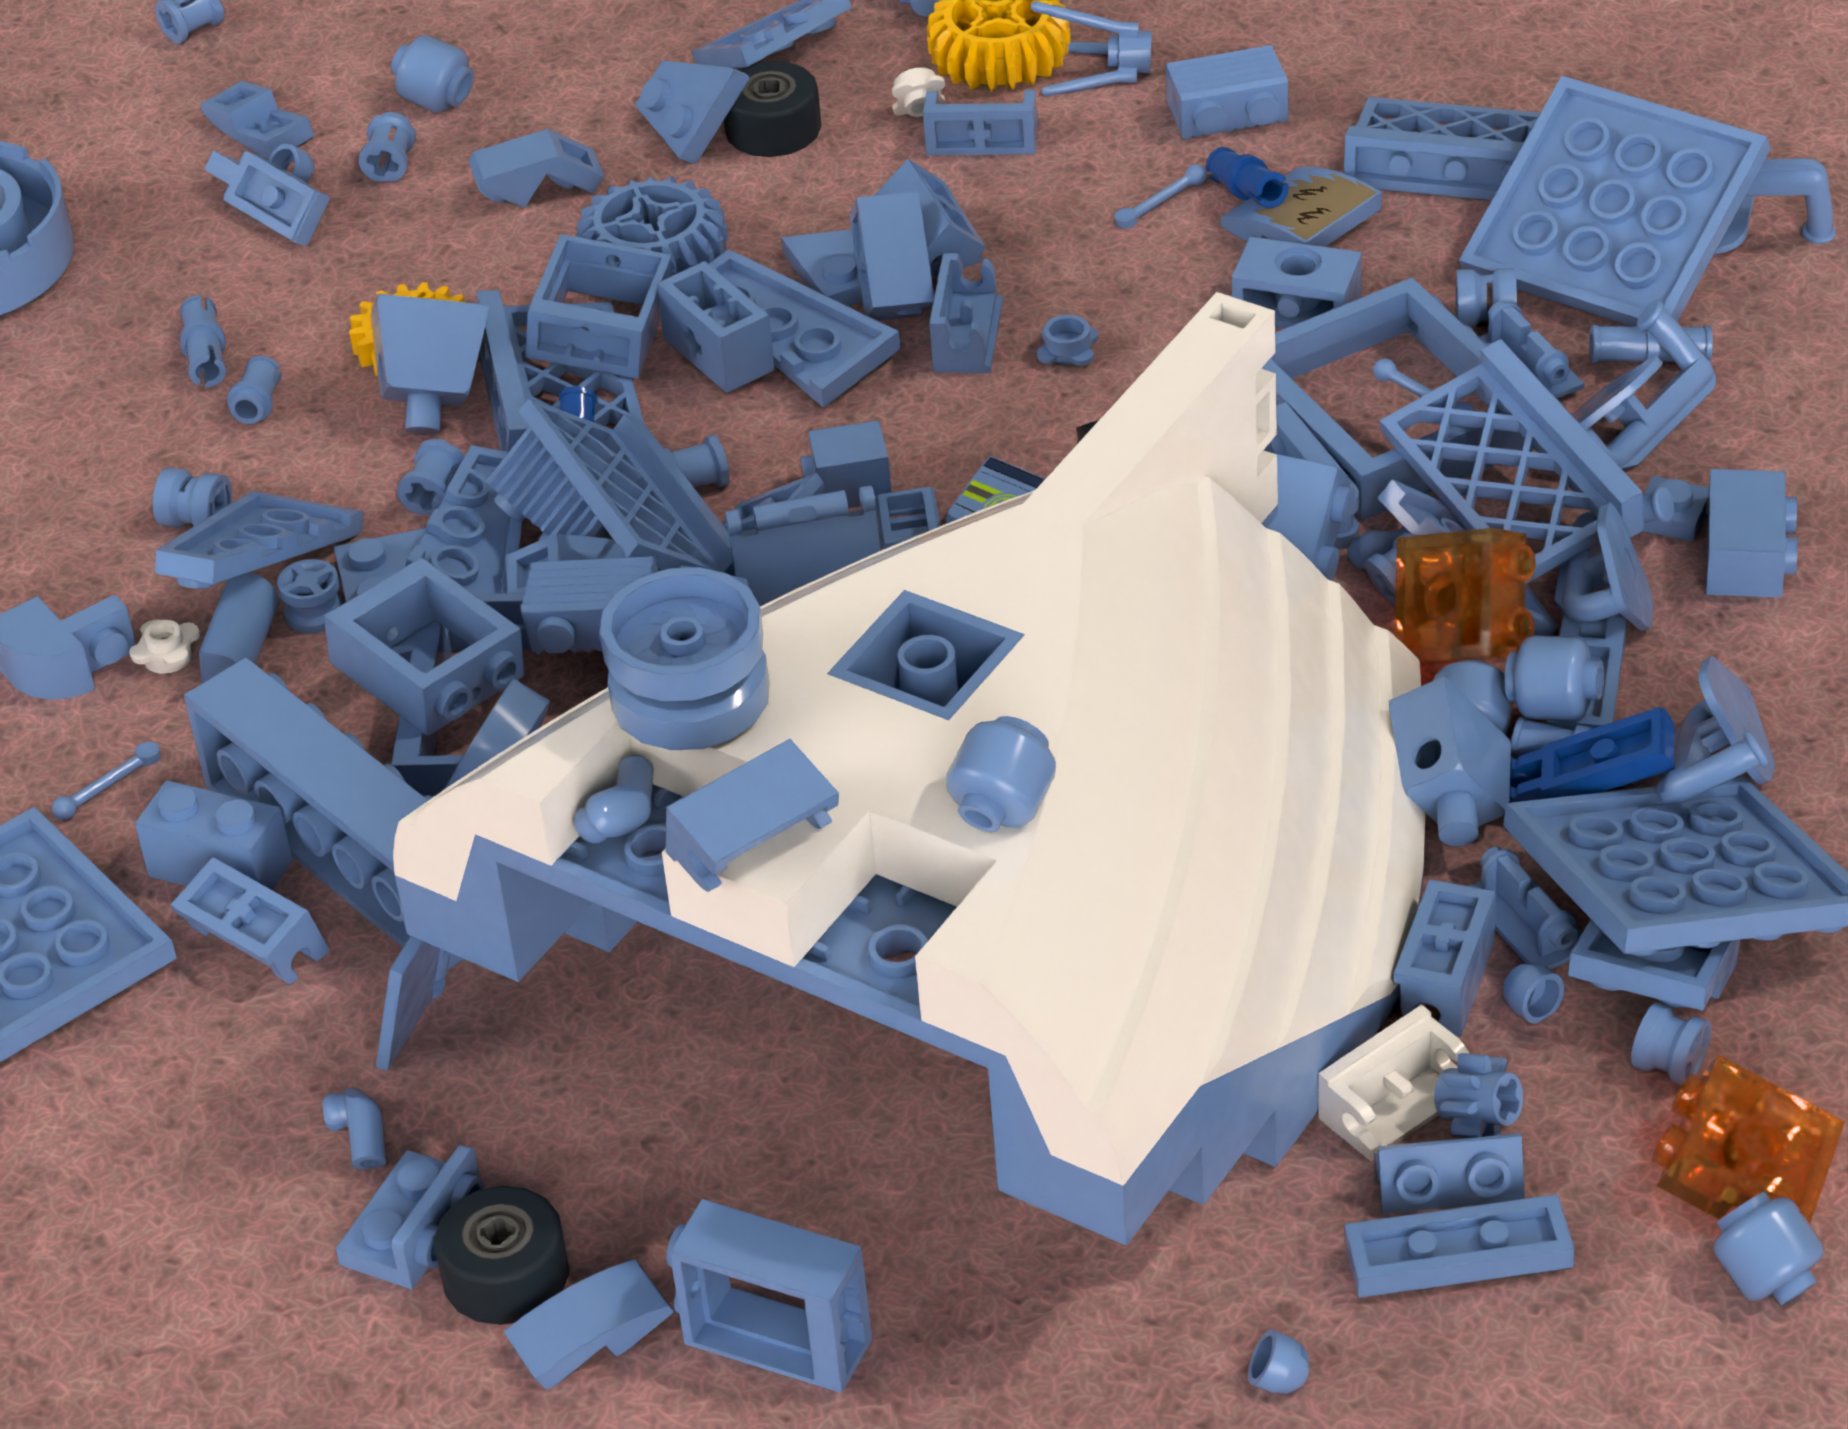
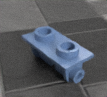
(1531, 348)
(1525, 913)
(1450, 1173)

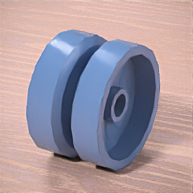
(685, 658)

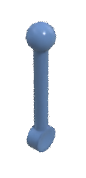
(1127, 217)
(1386, 370)
(145, 755)

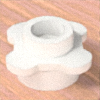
(911, 90)
(165, 645)

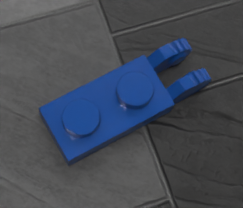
(1596, 759)

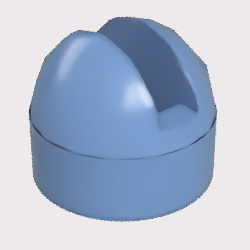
(285, 153)
(1533, 986)
(1278, 1363)

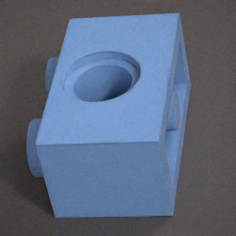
(1296, 278)

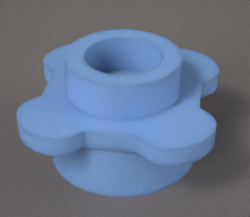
(1067, 341)

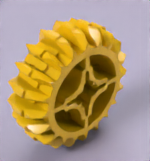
(995, 41)

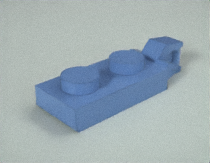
(270, 194)

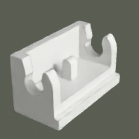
(1387, 1082)

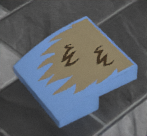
(1315, 212)

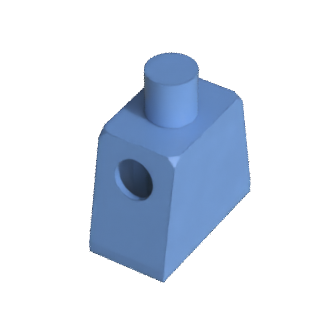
(426, 354)
(1451, 759)

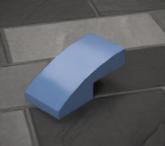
(254, 120)
(600, 1311)

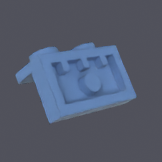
(399, 1223)

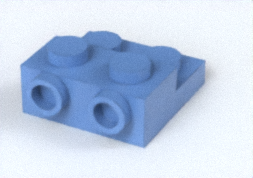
(1673, 975)

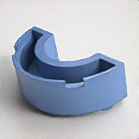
(33, 227)

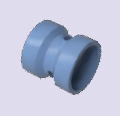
(1472, 293)
(189, 499)

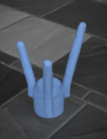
(1127, 51)

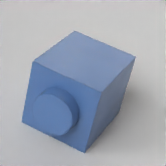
(849, 459)

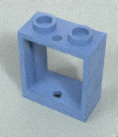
(593, 336)
(397, 607)
(807, 1344)

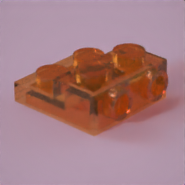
(1463, 595)
(1744, 1140)

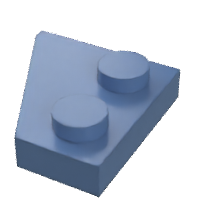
(689, 104)

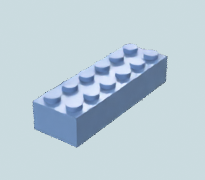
(332, 793)

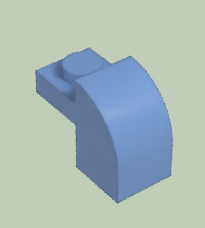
(57, 656)

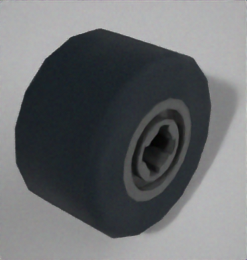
(775, 110)
(501, 1254)

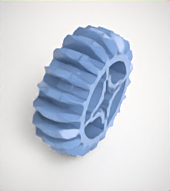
(658, 219)

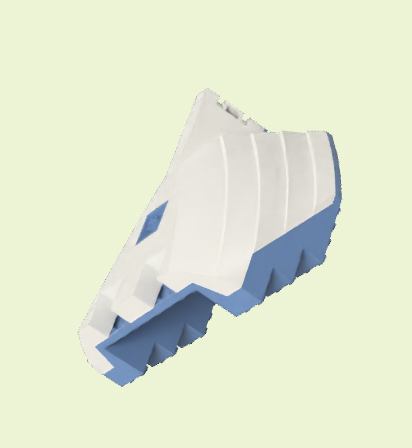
(1181, 914)

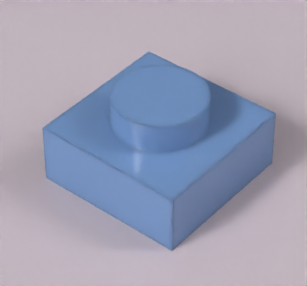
(1689, 509)

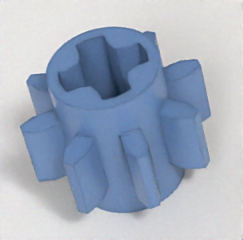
(1478, 1096)

